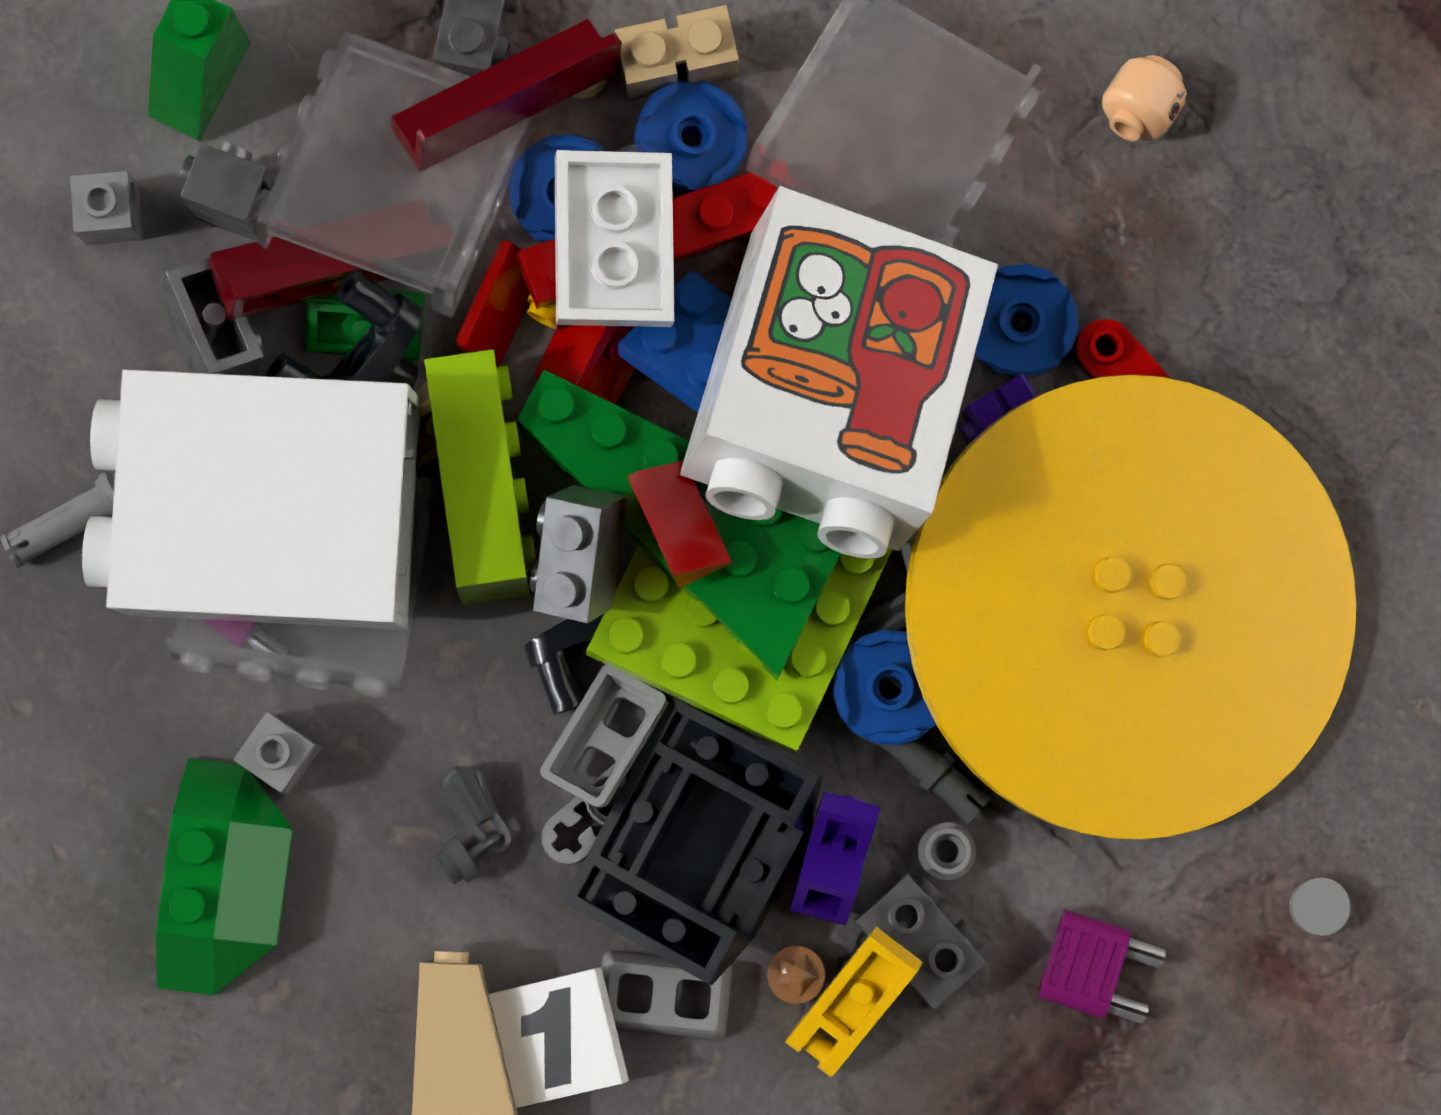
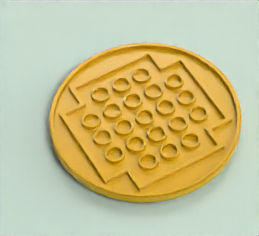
(1131, 607)

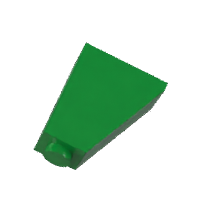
(193, 63)

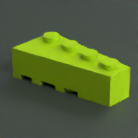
(478, 477)

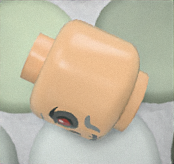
(1144, 98)

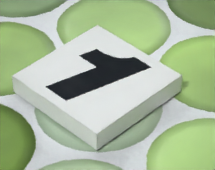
(558, 1037)

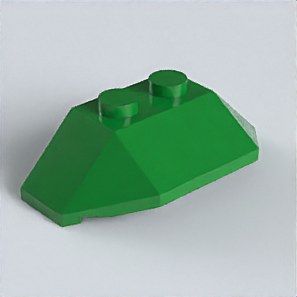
(220, 879)

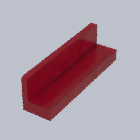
(506, 94)
(275, 277)

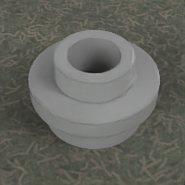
(965, 851)

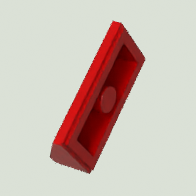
(496, 306)
(680, 522)

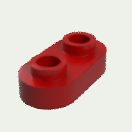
(1129, 354)

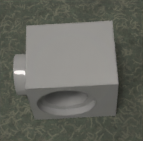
(106, 208)
(277, 753)

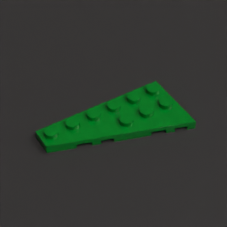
(775, 560)

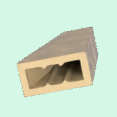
(457, 1042)

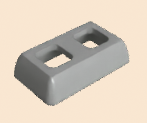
(589, 730)
(662, 1015)

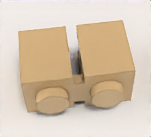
(700, 40)

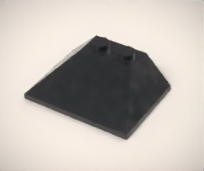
(697, 842)

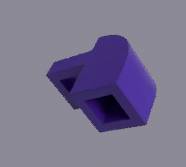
(834, 858)

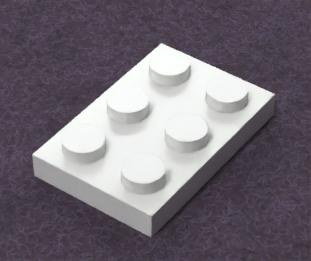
(614, 238)

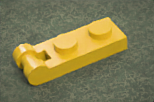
(854, 1000)

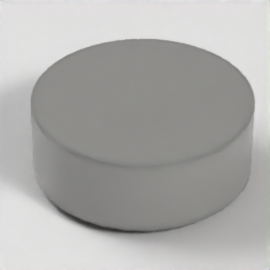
(1319, 906)

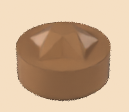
(796, 974)

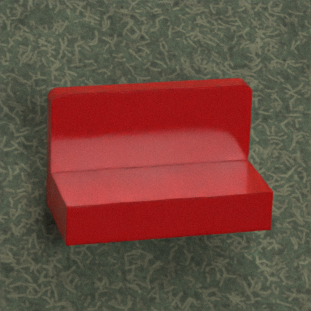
(589, 359)

